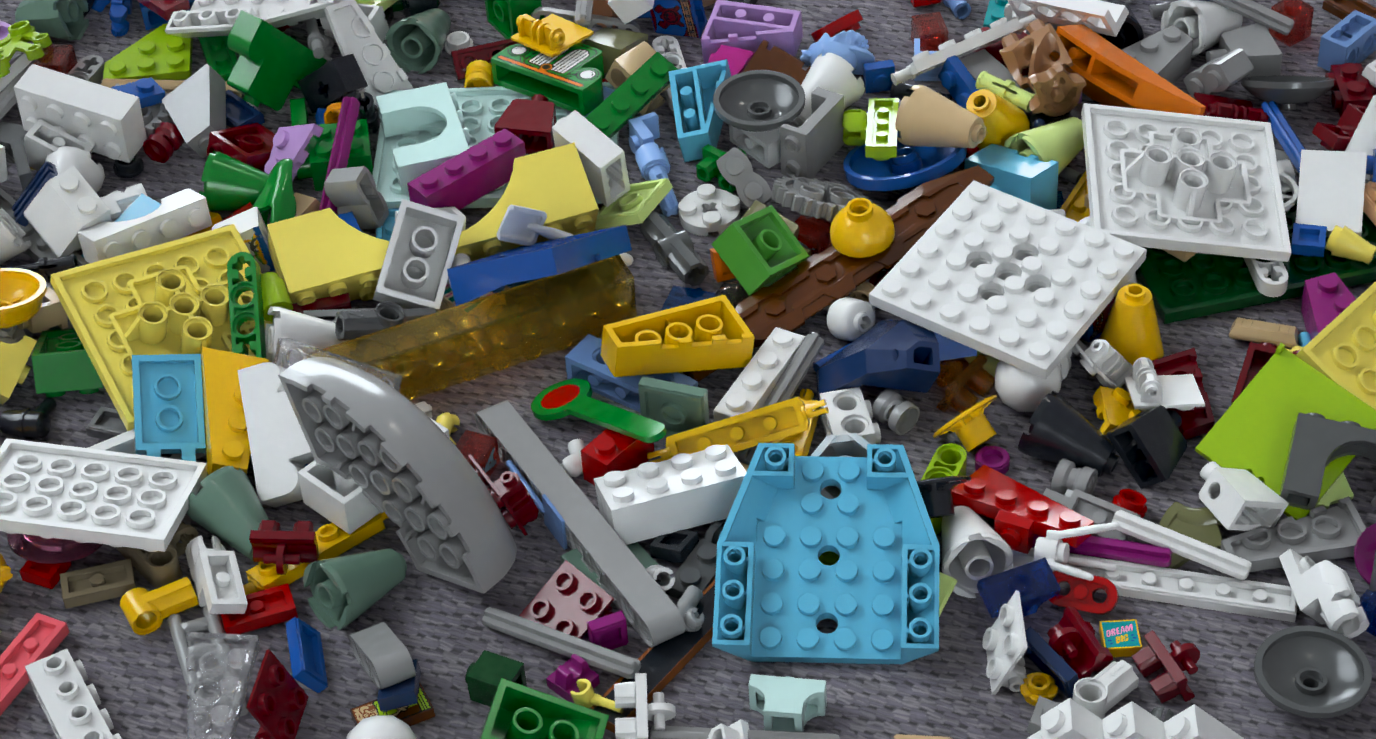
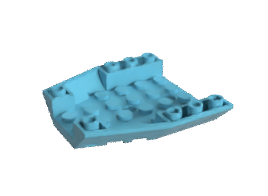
(777, 589)

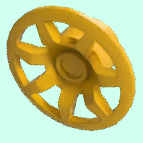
(971, 425)

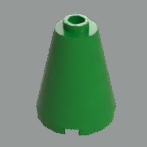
(230, 182)

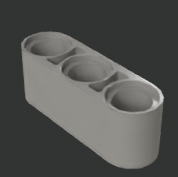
(382, 655)

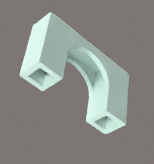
(423, 110)

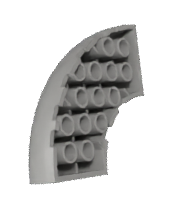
(404, 470)

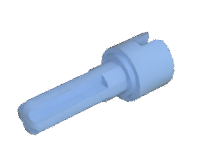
(653, 166)

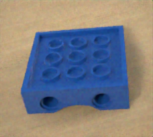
(535, 262)

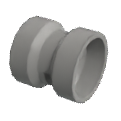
(897, 413)
(1070, 477)

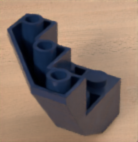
(887, 356)

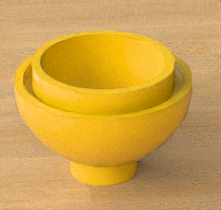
(861, 229)

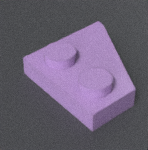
(290, 143)

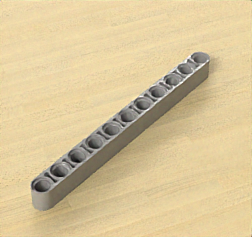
(602, 549)

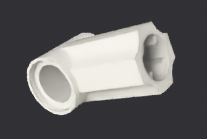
(1105, 688)

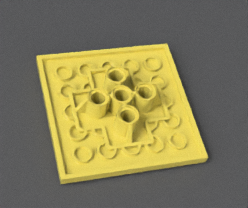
(153, 304)

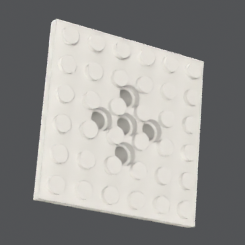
(1185, 182)
(1008, 278)

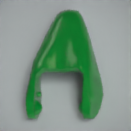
(278, 194)

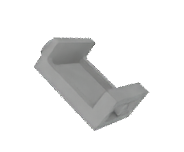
(816, 140)

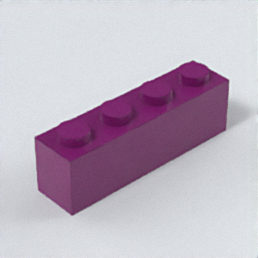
(469, 173)

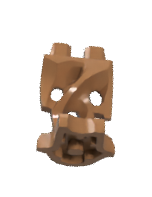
(1053, 86)

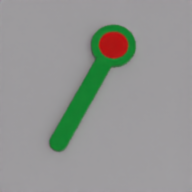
(575, 399)

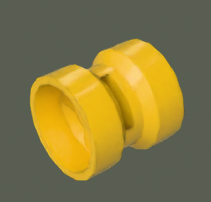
(479, 74)

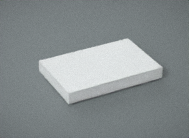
(1331, 189)

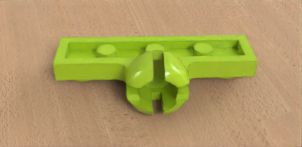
(873, 128)

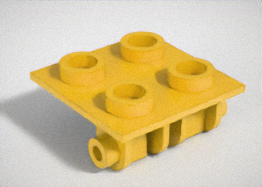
(550, 34)

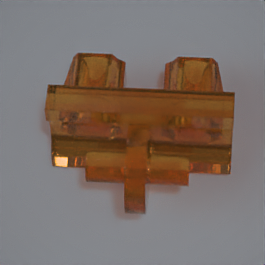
(959, 381)

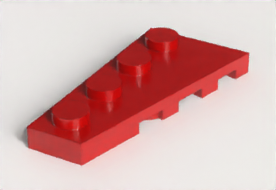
(994, 491)

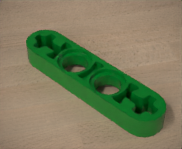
(300, 117)
(249, 312)

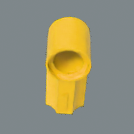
(148, 608)

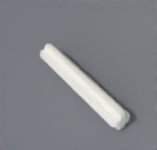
(1182, 545)

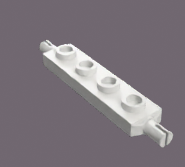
(973, 41)

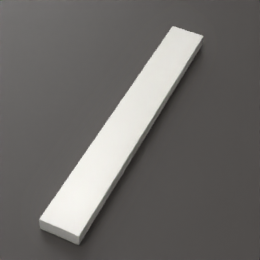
(1190, 588)

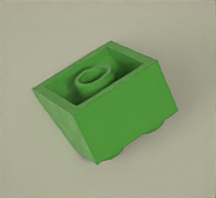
(759, 249)

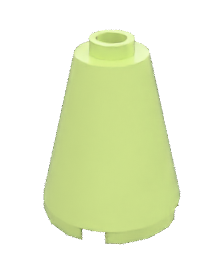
(1049, 142)

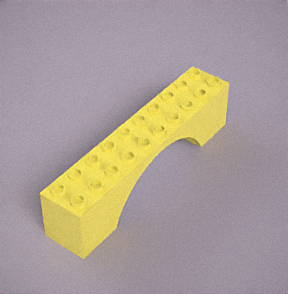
(327, 257)

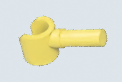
(588, 698)

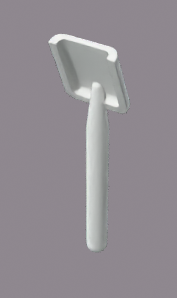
(525, 224)

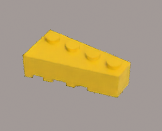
(678, 339)
(223, 408)

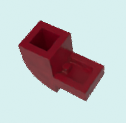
(1338, 136)

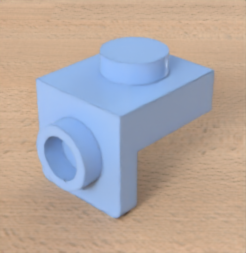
(643, 130)

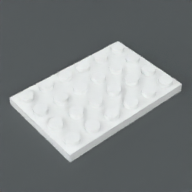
(94, 494)

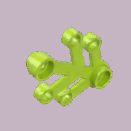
(17, 39)

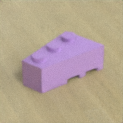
(748, 25)

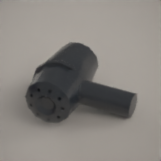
(28, 422)

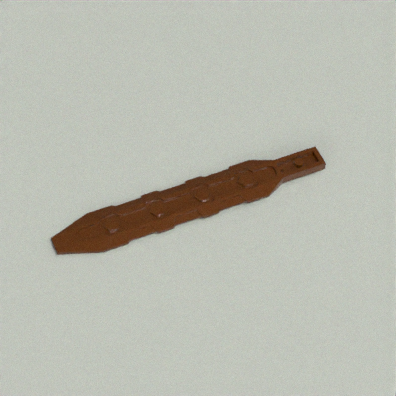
(835, 276)

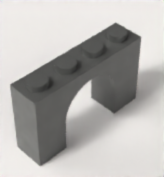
(1315, 445)

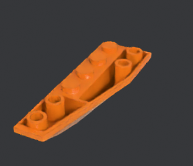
(1118, 78)

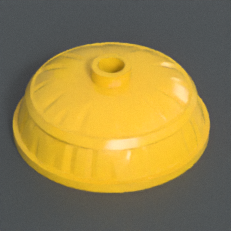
(20, 295)

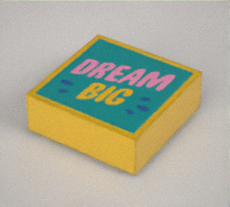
(1120, 637)

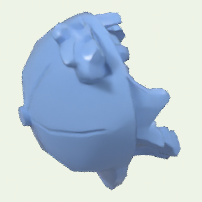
(848, 45)

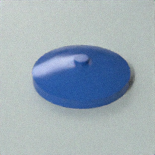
(910, 168)

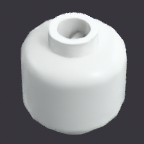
(850, 318)

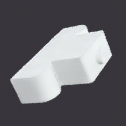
(273, 435)

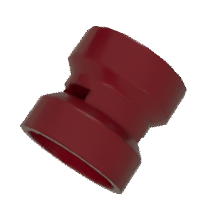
(163, 142)

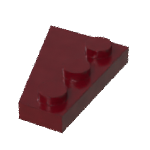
(1200, 419)

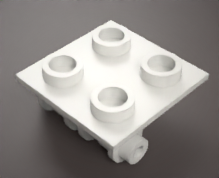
(1105, 361)
(1170, 391)
(1006, 647)

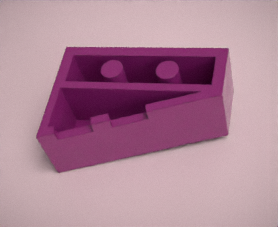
(1323, 301)

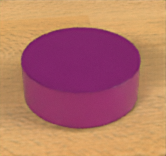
(993, 457)

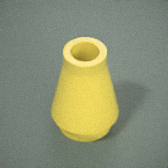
(1349, 245)

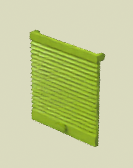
(1261, 421)

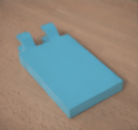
(168, 405)

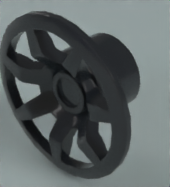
(938, 494)

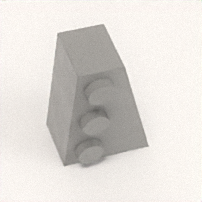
(1164, 53)

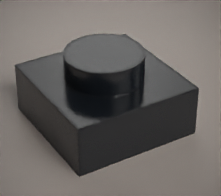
(674, 546)

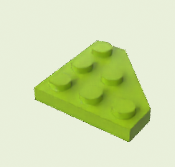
(153, 56)

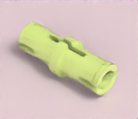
(1005, 89)

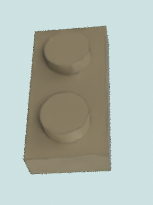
(97, 583)

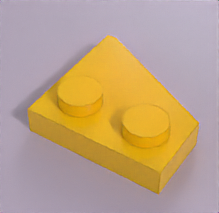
(1113, 406)

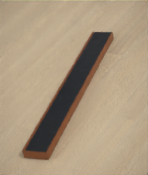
(666, 659)

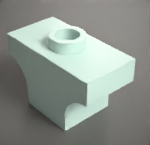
(787, 701)

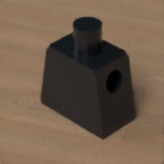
(1150, 444)

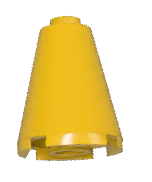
(999, 117)
(1133, 325)

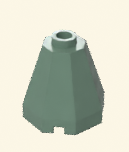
(56, 17)

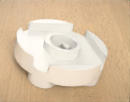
(721, 206)

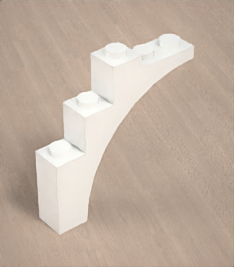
(1131, 721)

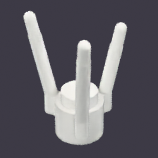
(1058, 552)

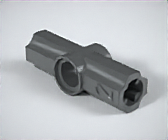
(674, 249)
(364, 322)

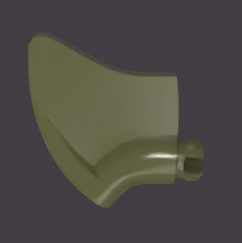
(1194, 523)

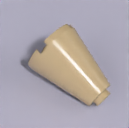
(936, 121)

